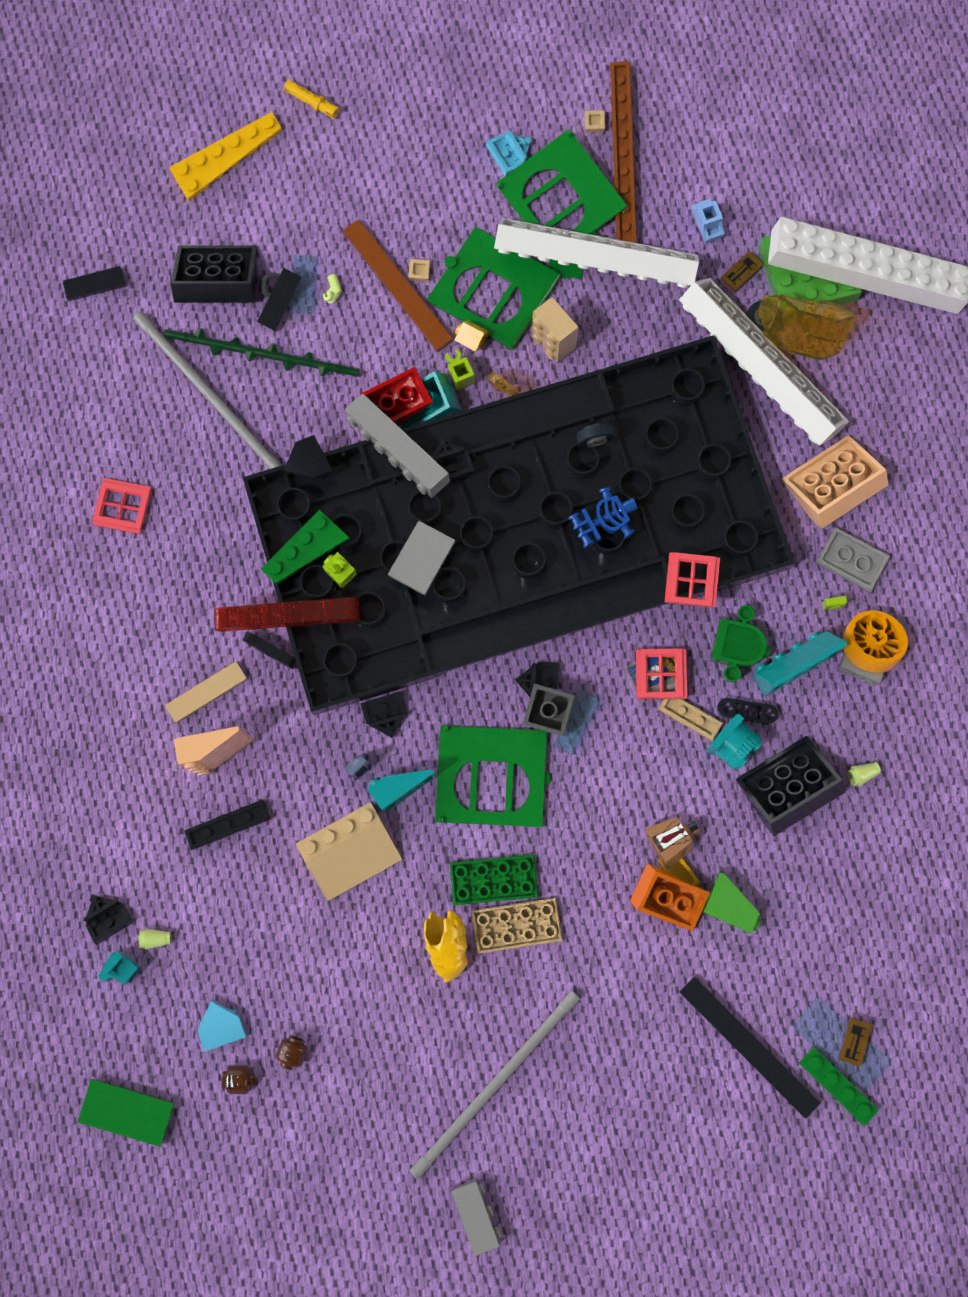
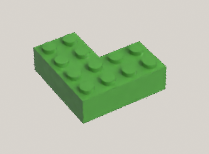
(802, 285)

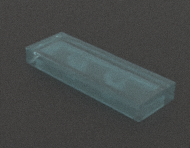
(303, 294)
(581, 716)

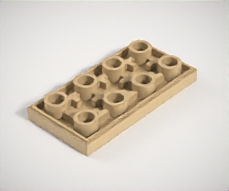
(516, 925)

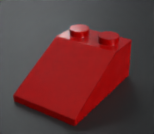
(400, 396)

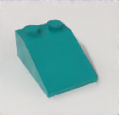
(443, 400)
(396, 788)

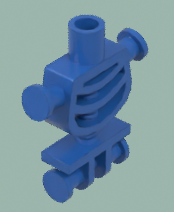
(619, 512)

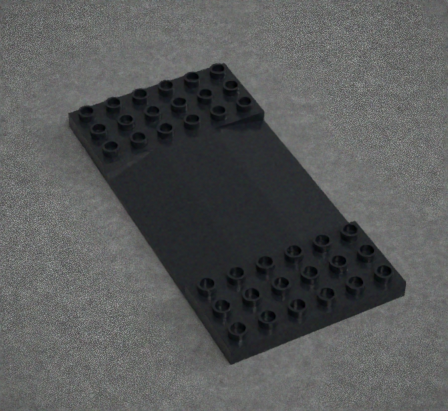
(515, 557)

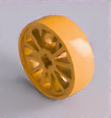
(875, 641)

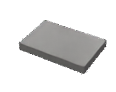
(421, 558)
(852, 559)

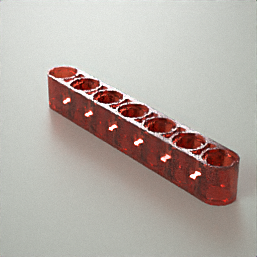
(286, 614)

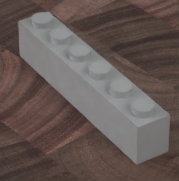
(397, 446)

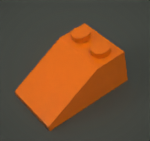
(669, 897)

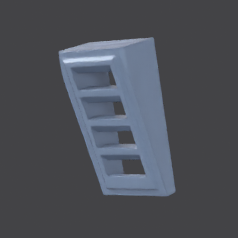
(357, 767)

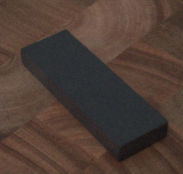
(94, 283)
(279, 299)

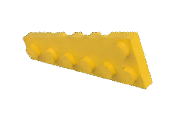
(212, 162)

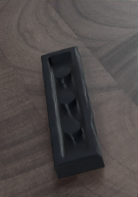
(227, 825)

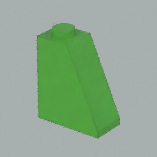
(731, 906)

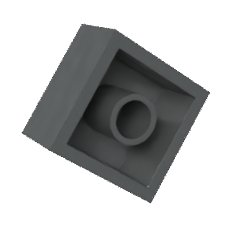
(550, 710)

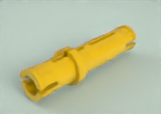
(317, 102)

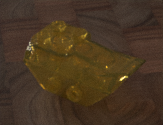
(806, 326)

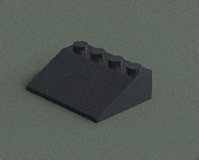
(215, 274)
(791, 785)

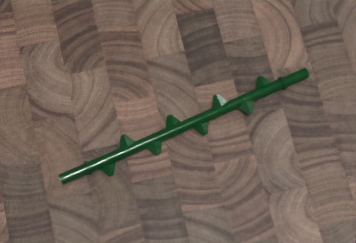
(270, 353)

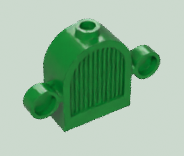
(739, 644)

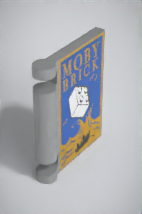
(653, 681)

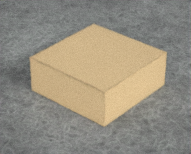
(595, 121)
(419, 270)

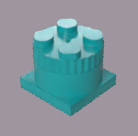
(735, 743)

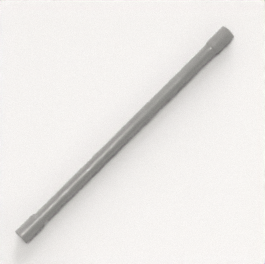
(148, 327)
(426, 1160)

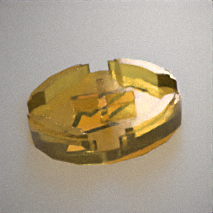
(501, 384)

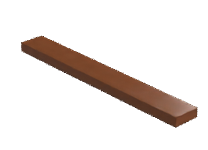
(397, 285)

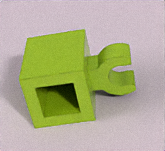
(460, 371)
(339, 569)

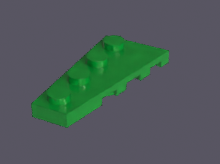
(307, 545)

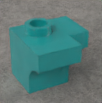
(120, 967)

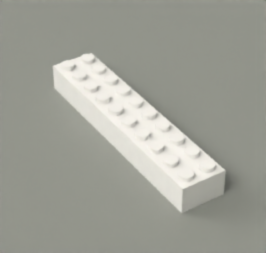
(596, 252)
(868, 265)
(763, 361)

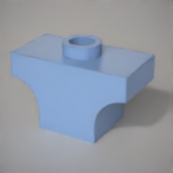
(708, 220)

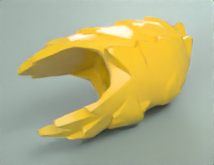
(446, 944)

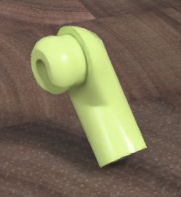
(334, 291)

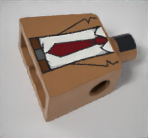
(671, 840)

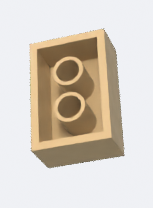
(554, 330)

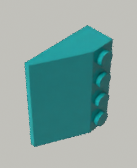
(797, 662)

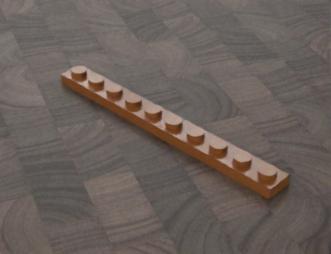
(623, 149)

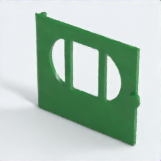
(580, 171)
(527, 274)
(479, 744)

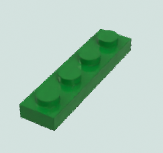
(838, 1086)

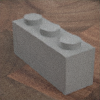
(476, 1217)

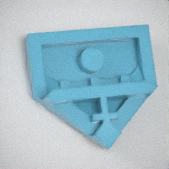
(508, 150)
(220, 1026)

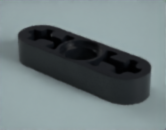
(269, 650)
(763, 708)

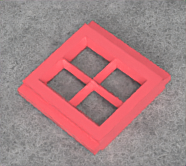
(118, 523)
(673, 577)
(642, 674)

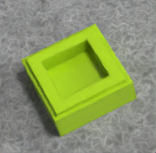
(834, 603)

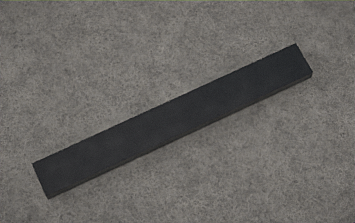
(749, 1047)

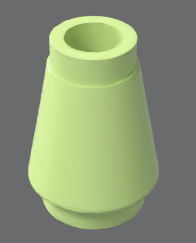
(863, 773)
(153, 938)

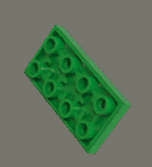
(493, 880)
(126, 1112)

